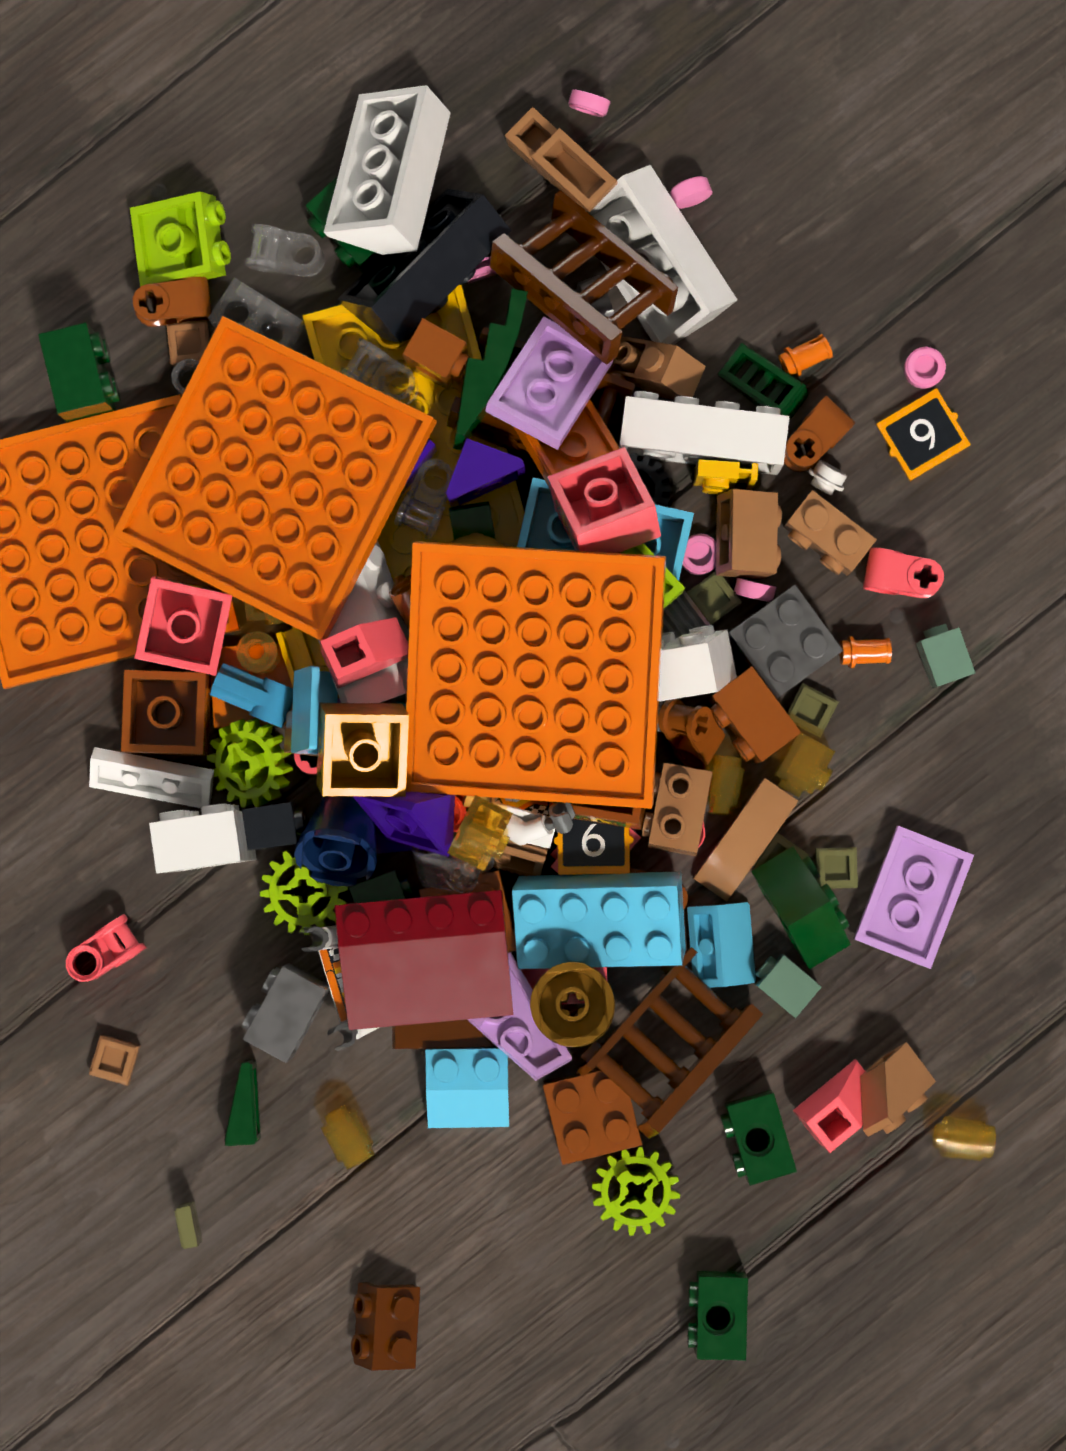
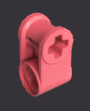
(894, 574)
(106, 949)

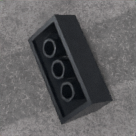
(411, 285)

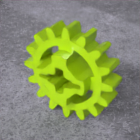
(249, 762)
(304, 910)
(647, 1204)

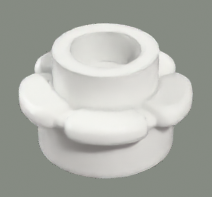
(827, 477)

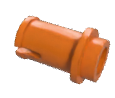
(805, 355)
(865, 651)

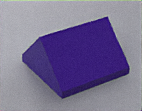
(481, 472)
(414, 820)

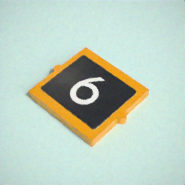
(923, 434)
(594, 849)

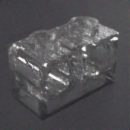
(262, 313)

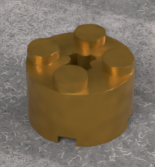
(554, 989)

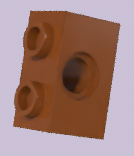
(436, 354)

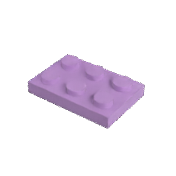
(547, 384)
(913, 897)

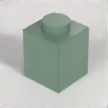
(944, 655)
(786, 984)

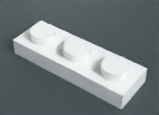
(151, 778)

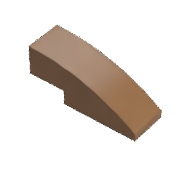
(560, 160)
(745, 839)

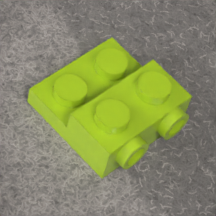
(180, 238)

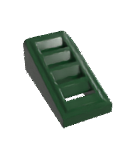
(791, 403)
(244, 1116)

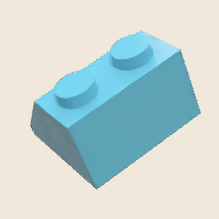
(467, 1087)

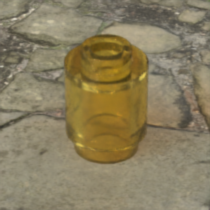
(267, 662)
(725, 785)
(347, 1136)
(964, 1138)

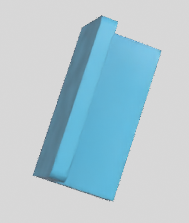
(309, 690)
(723, 944)

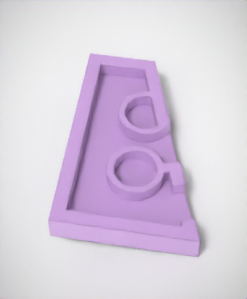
(518, 1033)

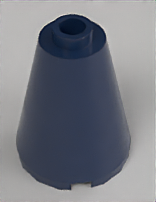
(338, 842)

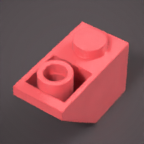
(364, 650)
(835, 1108)

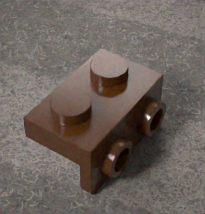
(386, 1326)

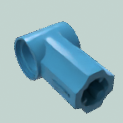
(261, 697)

